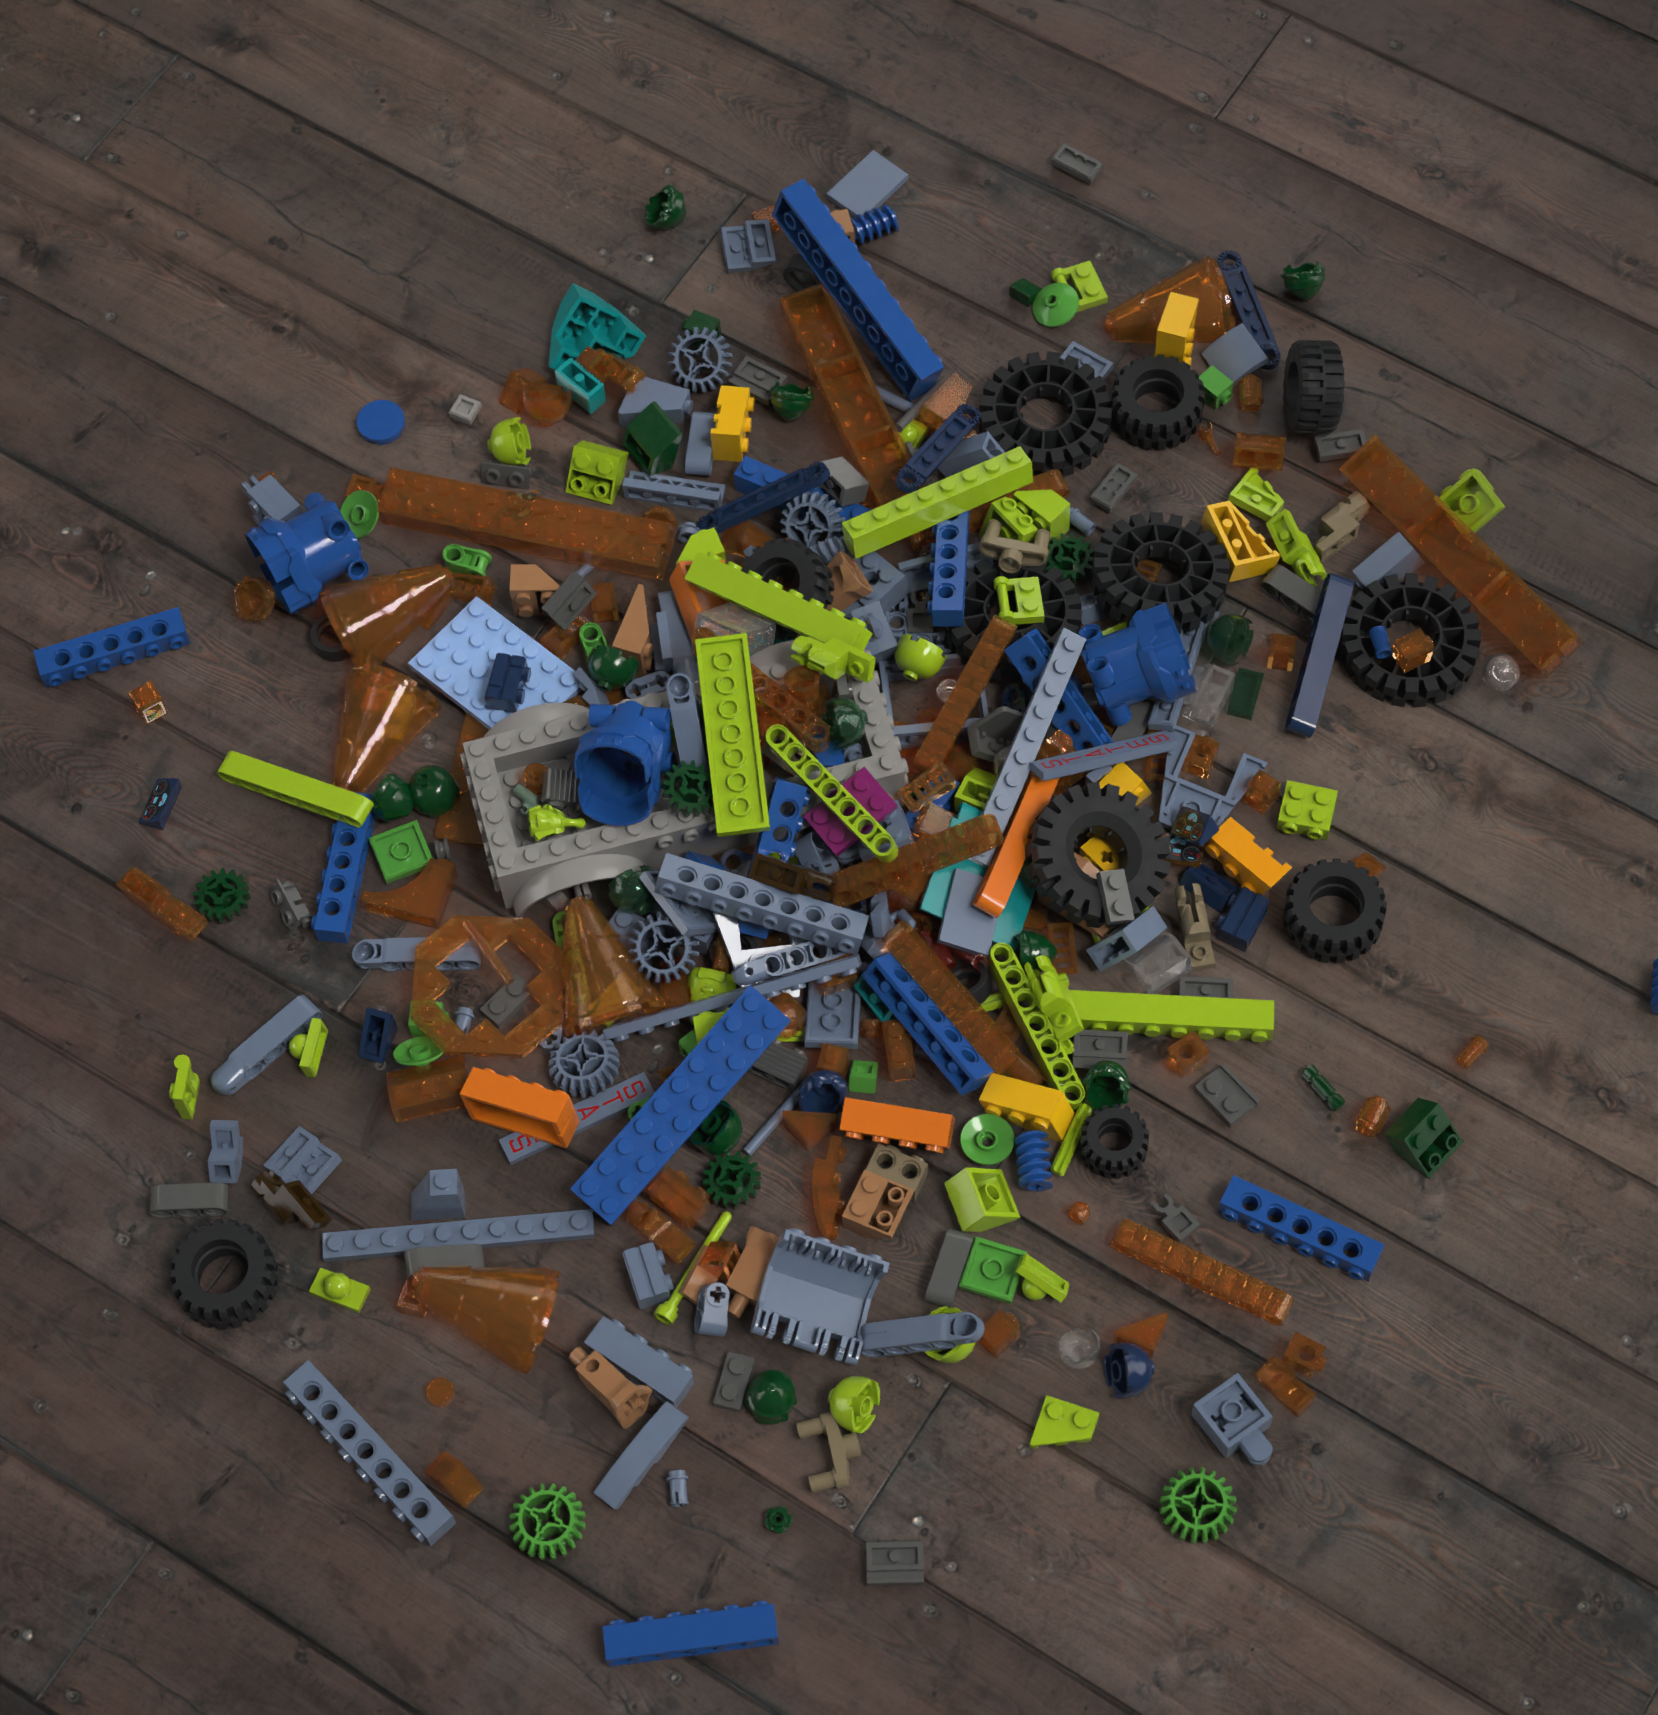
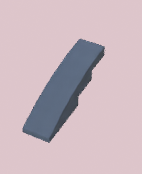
(641, 1455)

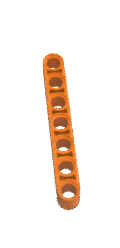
(1011, 852)

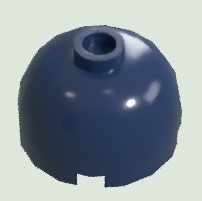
(1127, 1369)

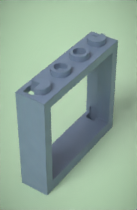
(914, 734)

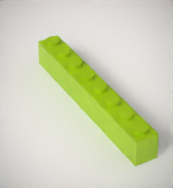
(937, 502)
(773, 603)
(1175, 1015)

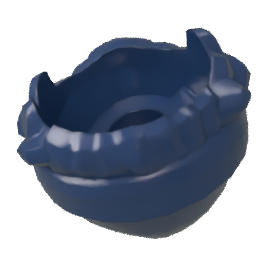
(822, 1092)

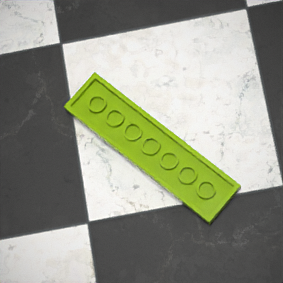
(732, 735)

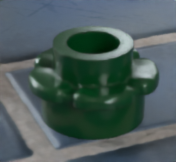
(774, 1526)

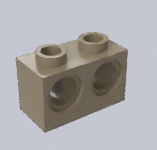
(900, 1165)

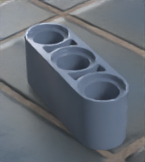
(699, 449)

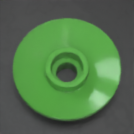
(1061, 310)
(360, 512)
(417, 1052)
(987, 1128)

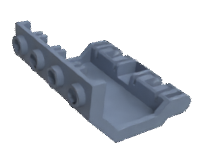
(819, 1293)

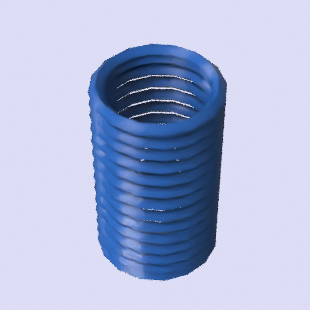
(1382, 639)

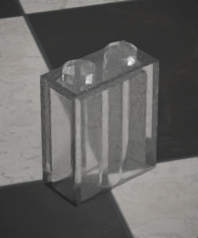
(733, 619)

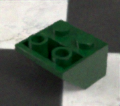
(653, 440)
(1424, 1136)

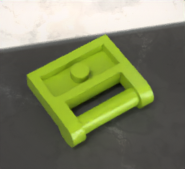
(1085, 282)
(1027, 599)
(185, 1089)

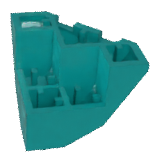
(591, 322)

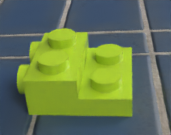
(1472, 499)
(1013, 522)
(1307, 810)

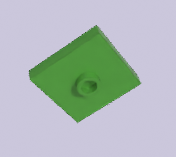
(401, 851)
(992, 1270)

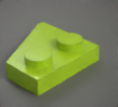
(1256, 496)
(1063, 1423)

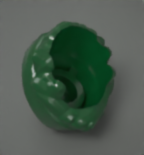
(666, 208)
(1304, 280)
(790, 401)
(392, 799)
(1033, 945)
(1106, 1085)
(771, 1397)

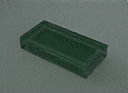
(1245, 693)

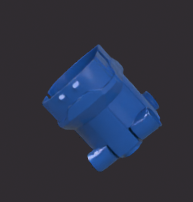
(307, 552)
(1137, 663)
(623, 761)

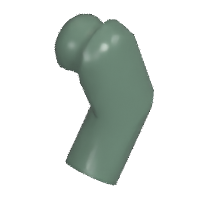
(528, 797)

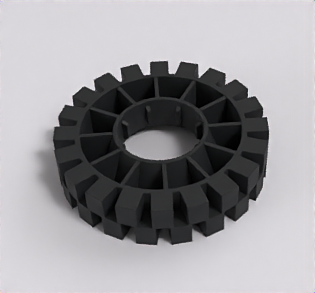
(1053, 448)
(1127, 591)
(1059, 602)
(1437, 608)
(1119, 822)

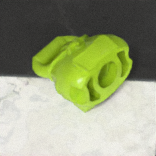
(549, 821)
(708, 982)

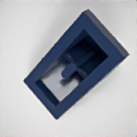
(377, 1035)

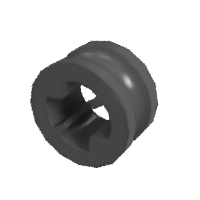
(442, 849)

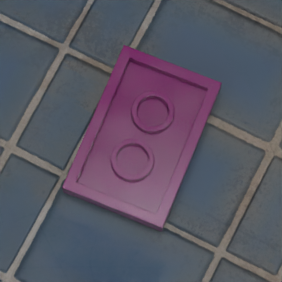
(868, 794)

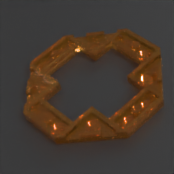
(485, 1038)

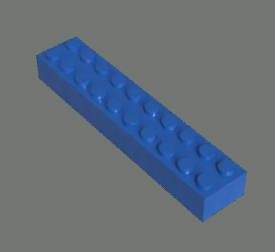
(857, 290)
(680, 1105)

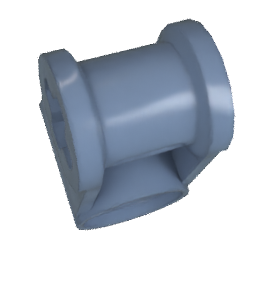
(815, 854)
(712, 1314)

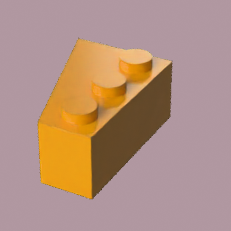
(1245, 859)

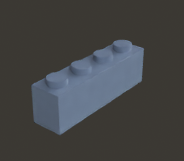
(640, 1362)

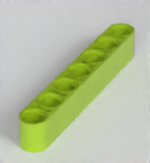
(295, 789)
(836, 804)
(1034, 1014)

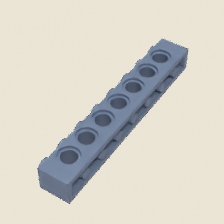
(761, 904)
(309, 1380)

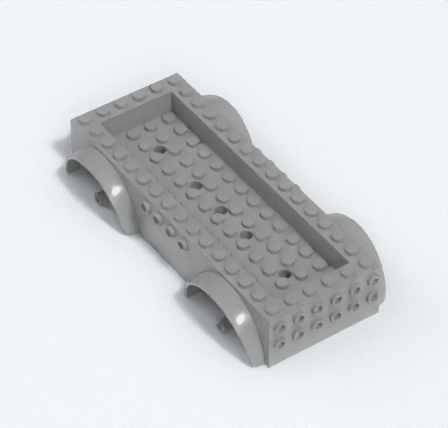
(599, 851)

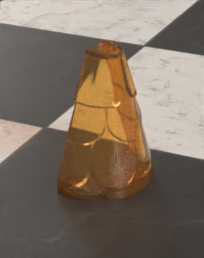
(1141, 314)
(384, 609)
(377, 723)
(599, 973)
(492, 1306)

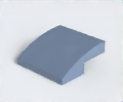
(748, 246)
(1235, 354)
(661, 643)
(303, 1159)

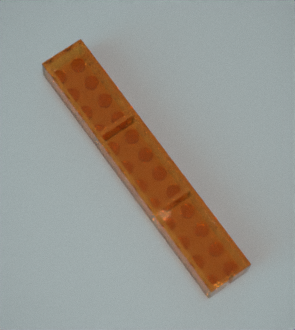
(847, 390)
(526, 523)
(1461, 556)

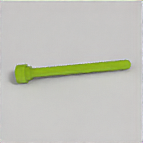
(668, 1310)

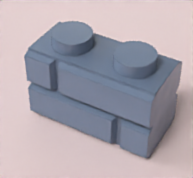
(647, 1275)

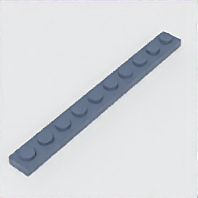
(1031, 732)
(721, 1002)
(485, 1232)

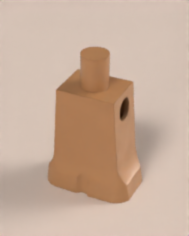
(848, 582)
(750, 1270)
(613, 1389)

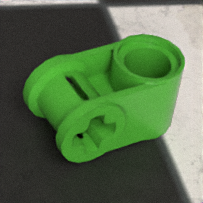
(469, 560)
(588, 630)

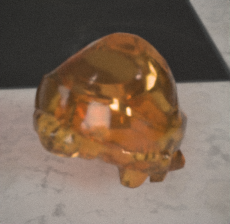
(254, 598)
(793, 1010)

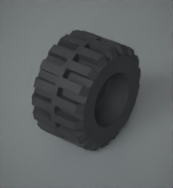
(1117, 1121)

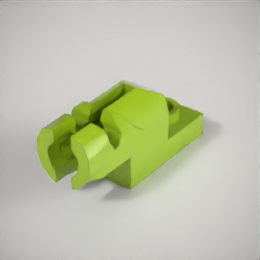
(1295, 547)
(833, 658)
(1054, 999)

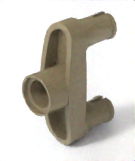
(1013, 553)
(842, 1449)

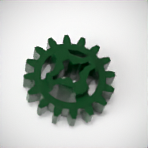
(1069, 555)
(685, 798)
(218, 893)
(740, 1173)

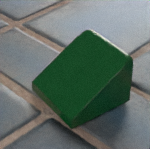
(1024, 291)

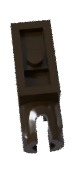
(791, 877)
(290, 1201)

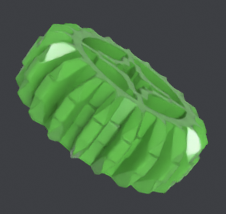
(1208, 1508)
(552, 1510)

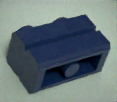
(507, 682)
(1242, 919)

